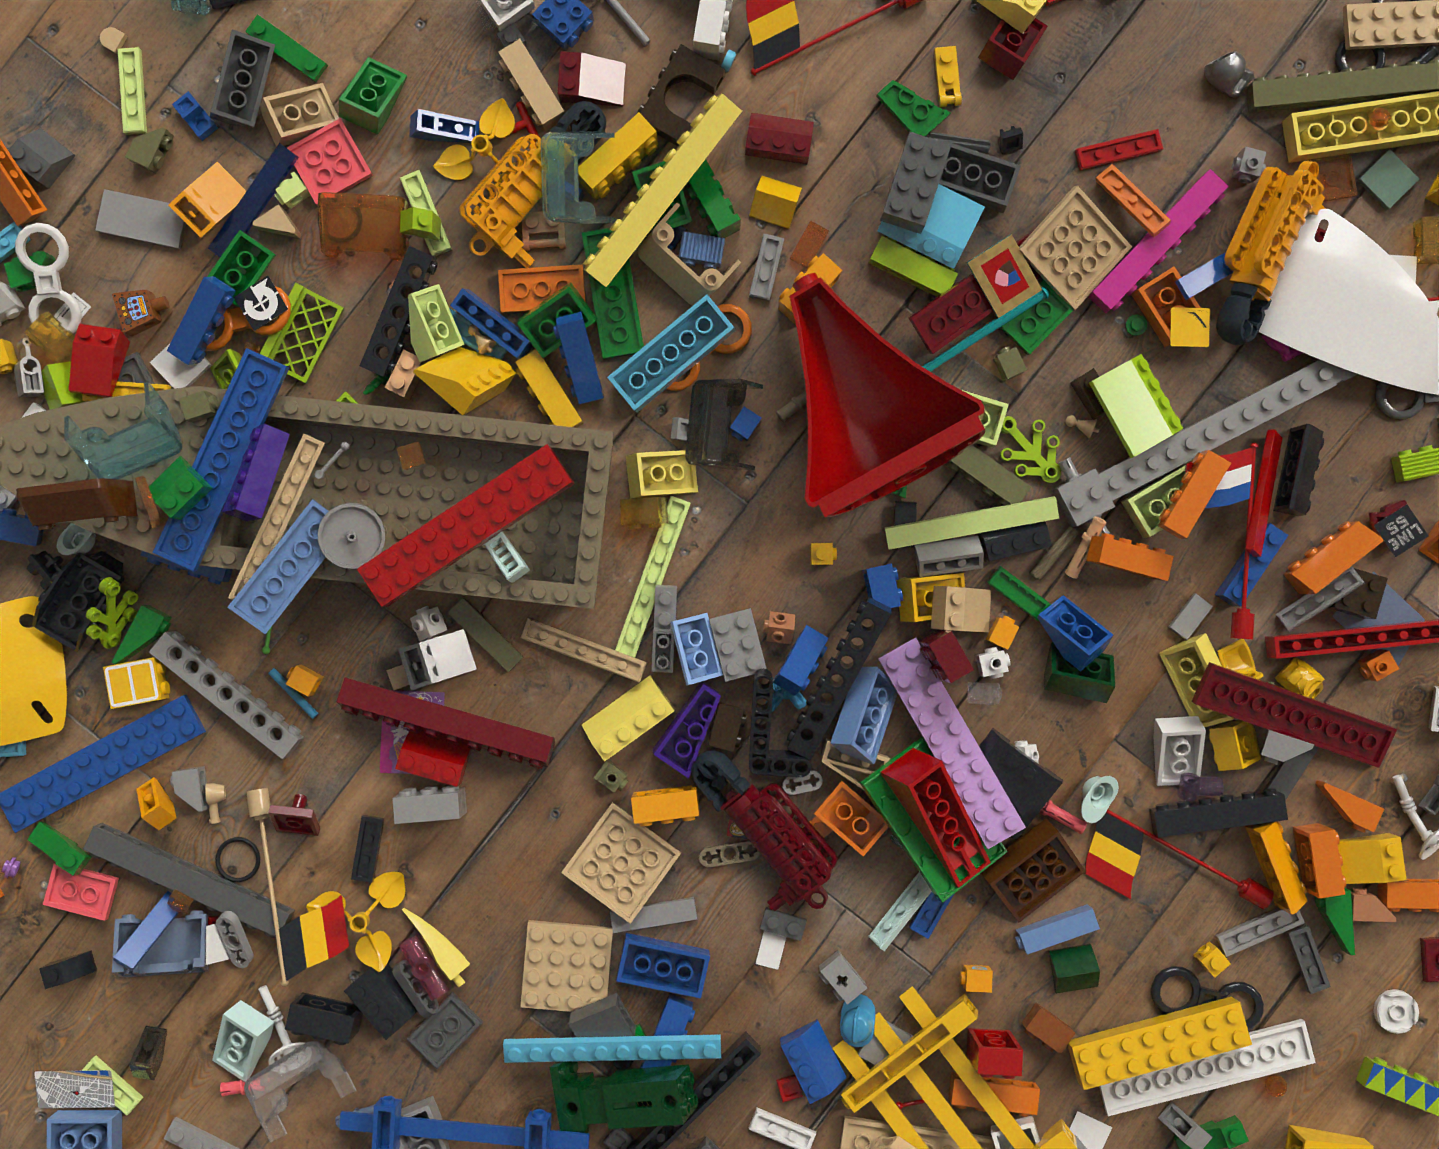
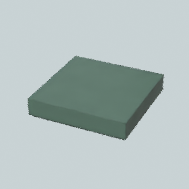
(1388, 179)

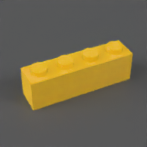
(548, 390)

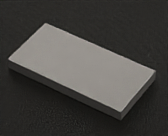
(140, 219)

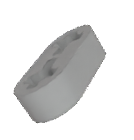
(803, 787)

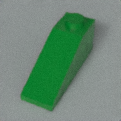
(145, 629)
(1339, 918)

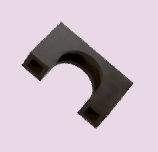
(683, 67)

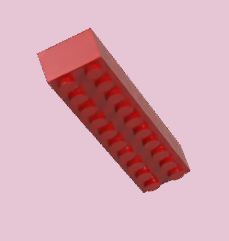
(465, 526)

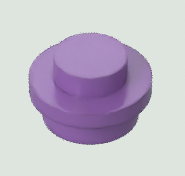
(11, 868)

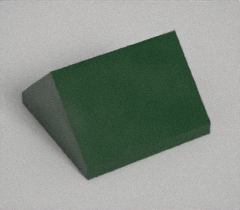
(1074, 968)

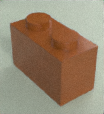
(1048, 1028)

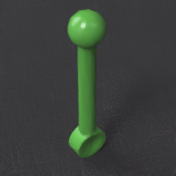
(266, 650)

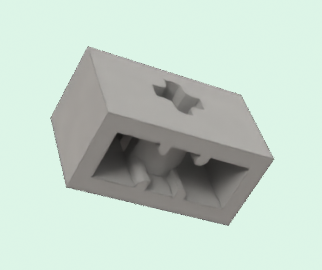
(853, 983)

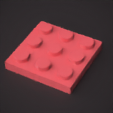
(330, 160)

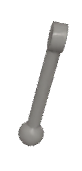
(319, 474)

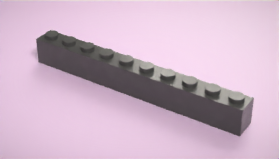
(192, 880)

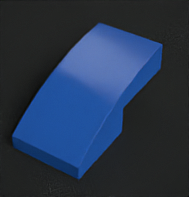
(195, 116)

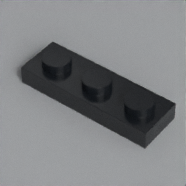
(367, 848)

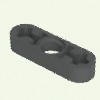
(403, 979)

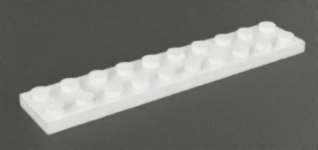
(1271, 1052)

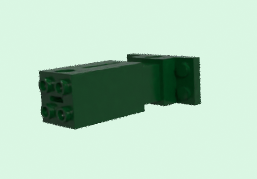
(624, 1099)

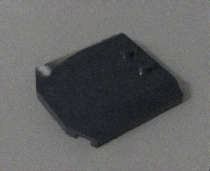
(1021, 777)

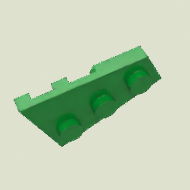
(911, 110)

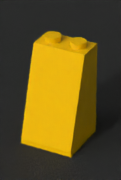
(1309, 1138)

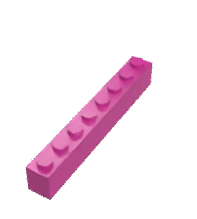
(1151, 250)

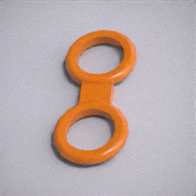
(236, 321)
(723, 349)

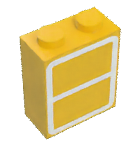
(136, 682)

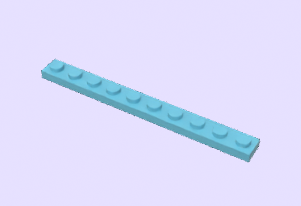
(612, 1048)

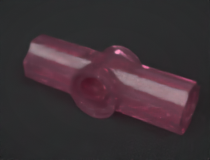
(431, 979)

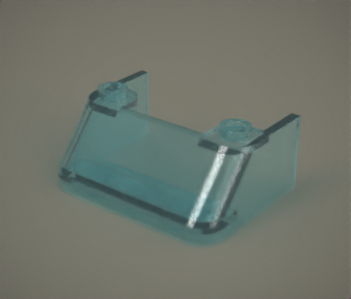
(560, 176)
(130, 448)

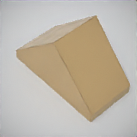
(277, 222)

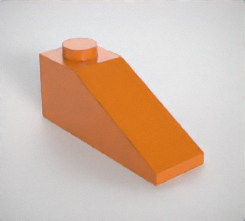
(1352, 808)

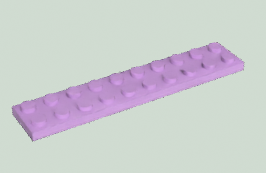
(952, 743)

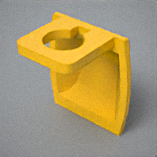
(1239, 658)
(1301, 678)

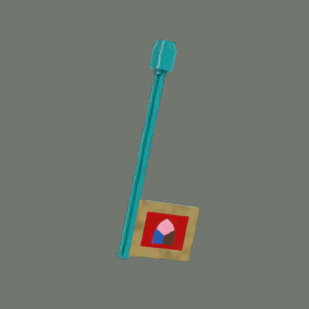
(1006, 285)

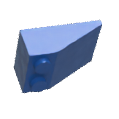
(1074, 632)

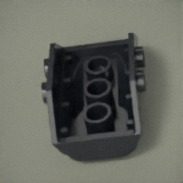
(70, 596)

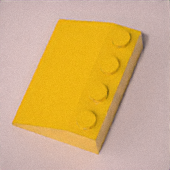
(466, 377)

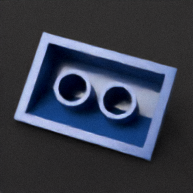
(813, 1061)

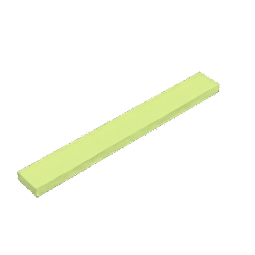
(972, 522)
(652, 575)

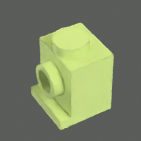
(292, 191)

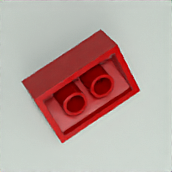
(433, 758)

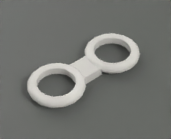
(47, 277)

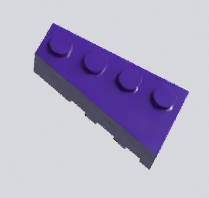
(256, 473)
(688, 729)

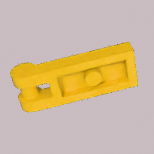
(947, 76)

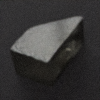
(148, 1053)

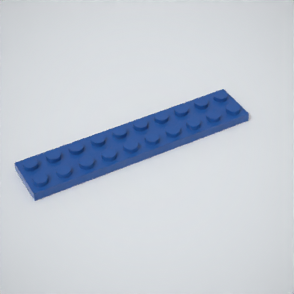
(221, 455)
(100, 763)

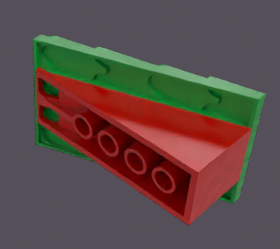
(929, 819)

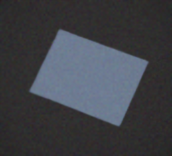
(1391, 610)

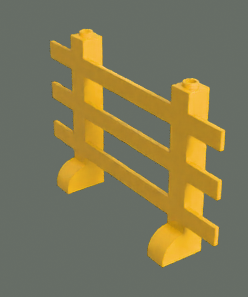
(905, 1060)

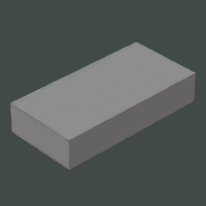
(1190, 616)

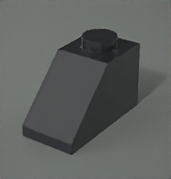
(67, 969)

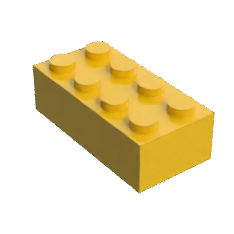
(618, 156)

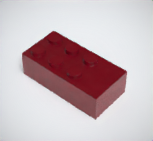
(945, 656)

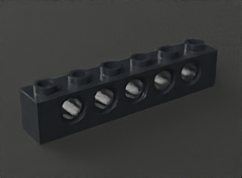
(371, 360)

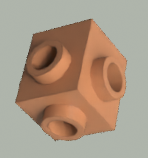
(779, 627)

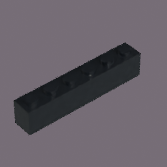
(1218, 813)

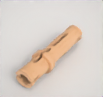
(1081, 554)

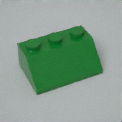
(242, 263)

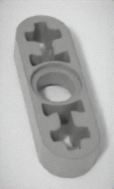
(230, 925)

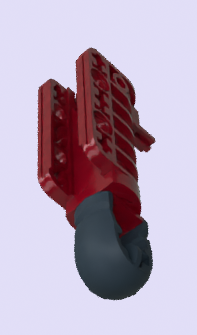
(769, 829)

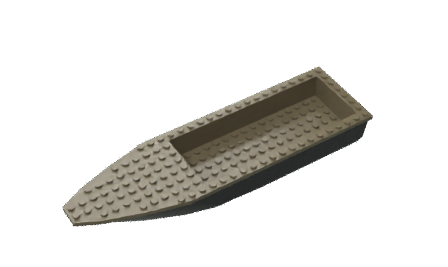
(461, 455)

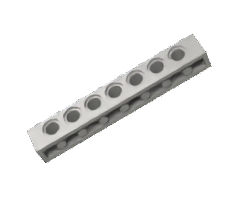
(165, 652)

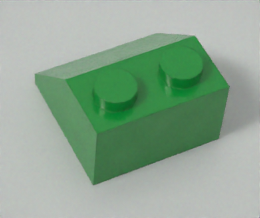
(179, 489)

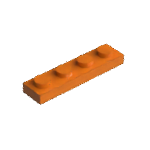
(1133, 200)

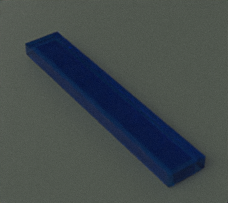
(255, 198)

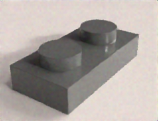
(783, 924)

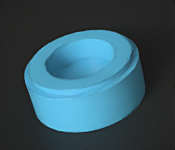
(728, 60)

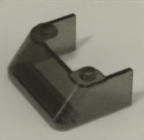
(710, 422)

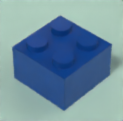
(882, 586)

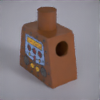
(138, 310)

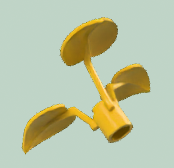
(456, 159)
(377, 947)

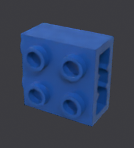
(563, 20)

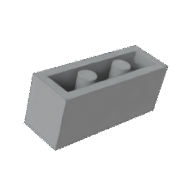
(949, 556)

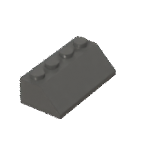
(242, 80)

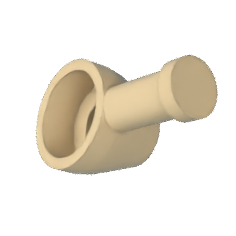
(214, 794)

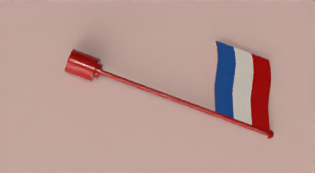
(1235, 487)

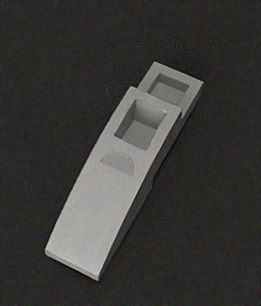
(662, 633)

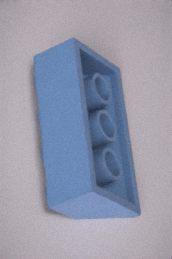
(865, 715)

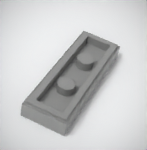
(766, 267)

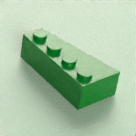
(712, 204)

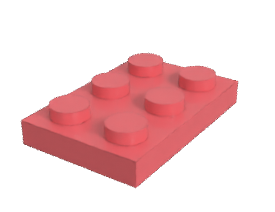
(82, 894)

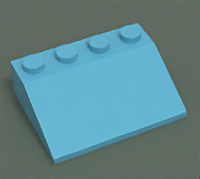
(946, 228)

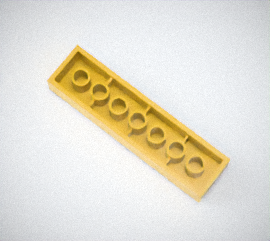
(1159, 1042)

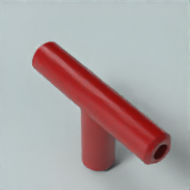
(526, 121)

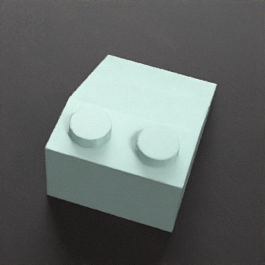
(242, 1039)

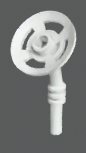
(1430, 838)
(277, 1018)

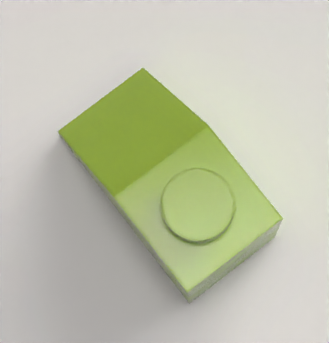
(420, 223)

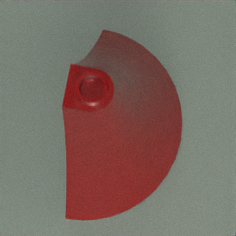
(870, 407)

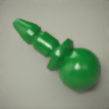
(377, 381)

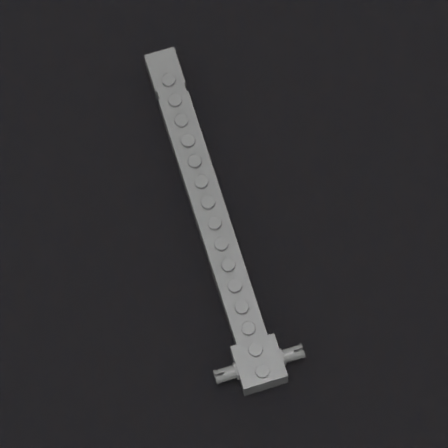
(1094, 492)

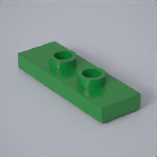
(1018, 592)

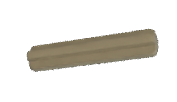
(1054, 553)

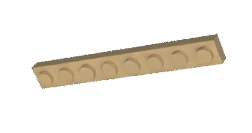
(280, 508)

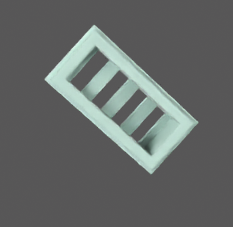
(516, 573)

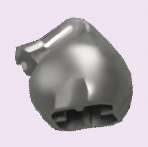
(1229, 74)

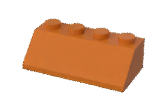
(1332, 557)

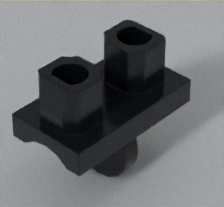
(45, 566)

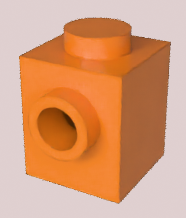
(1378, 665)

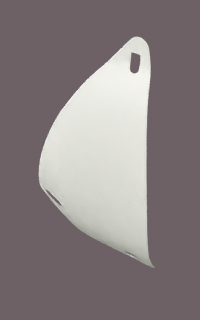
(1354, 308)

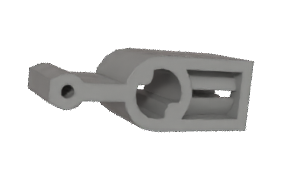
(28, 382)

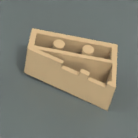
(848, 766)

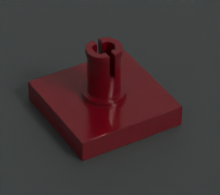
(295, 818)

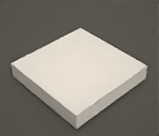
(176, 371)

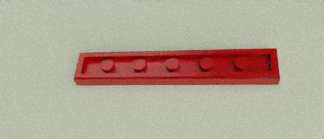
(1264, 493)

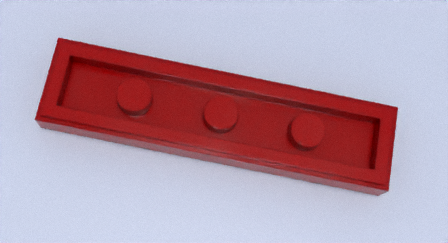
(1118, 149)

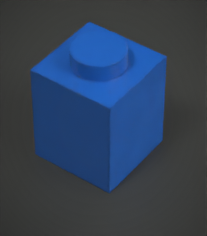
(744, 424)

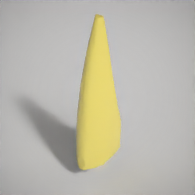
(444, 953)

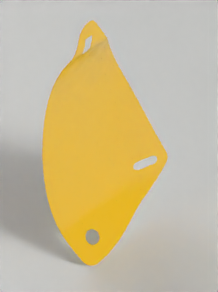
(29, 672)

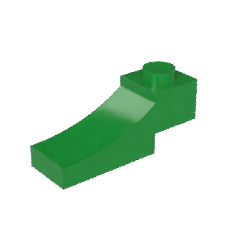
(59, 848)
(1224, 1134)

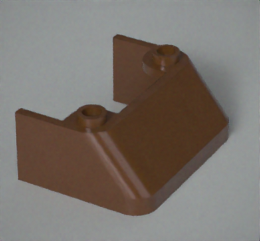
(78, 501)

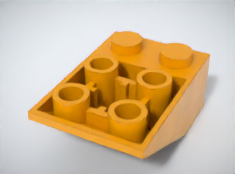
(208, 200)

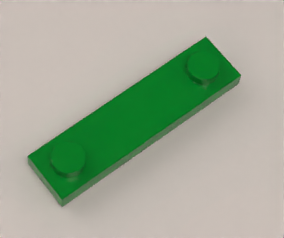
(287, 48)

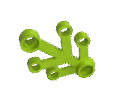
(1033, 452)
(112, 634)

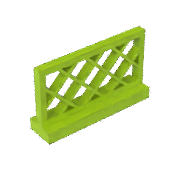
(274, 341)

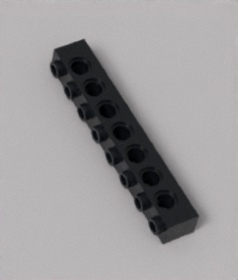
(807, 745)

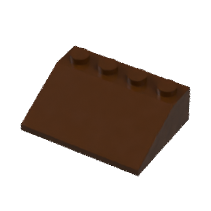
(1033, 870)

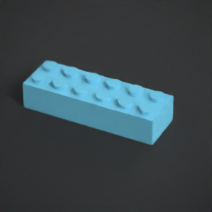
(671, 353)

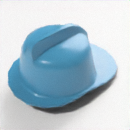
(858, 1021)

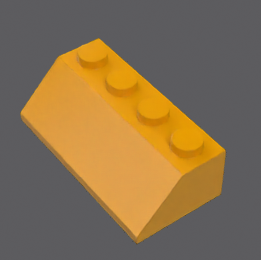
(1277, 865)

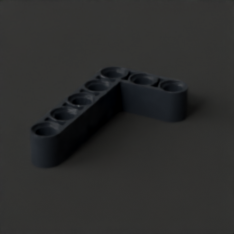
(757, 731)

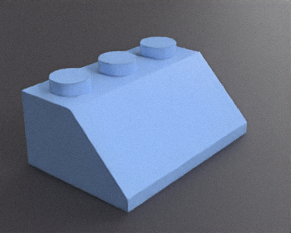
(696, 648)

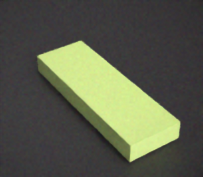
(125, 1096)

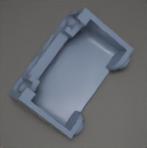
(177, 951)

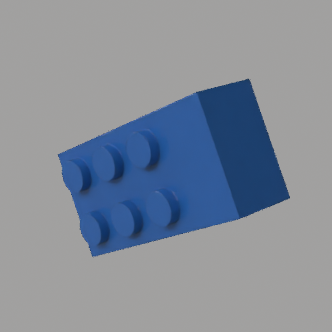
(663, 965)

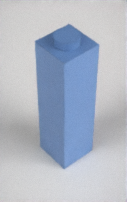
(1056, 929)

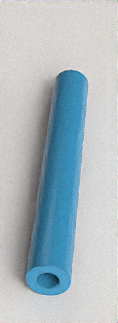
(294, 694)

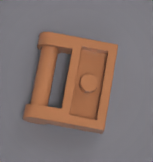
(536, 224)

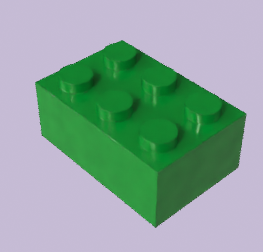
(540, 320)

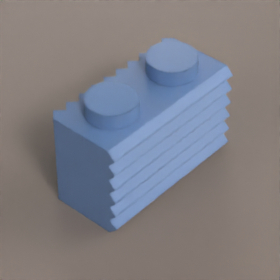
(701, 250)

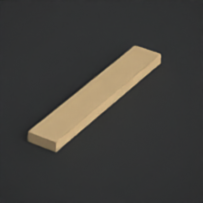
(584, 650)

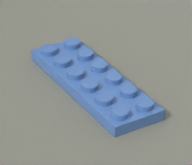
(282, 571)

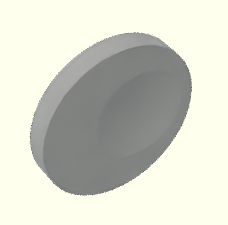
(351, 535)

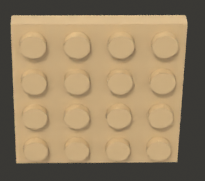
(1074, 247)
(621, 863)
(565, 965)

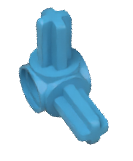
(780, 694)

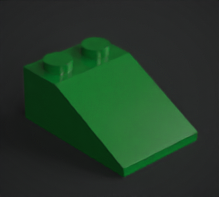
(371, 95)
(682, 214)

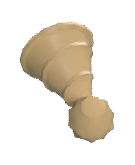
(484, 343)
(1085, 426)

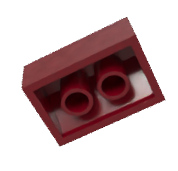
(779, 138)

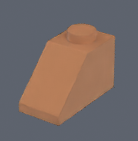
(1368, 907)

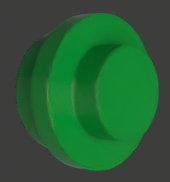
(1136, 325)

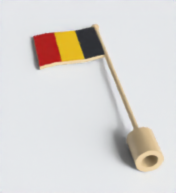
(310, 936)

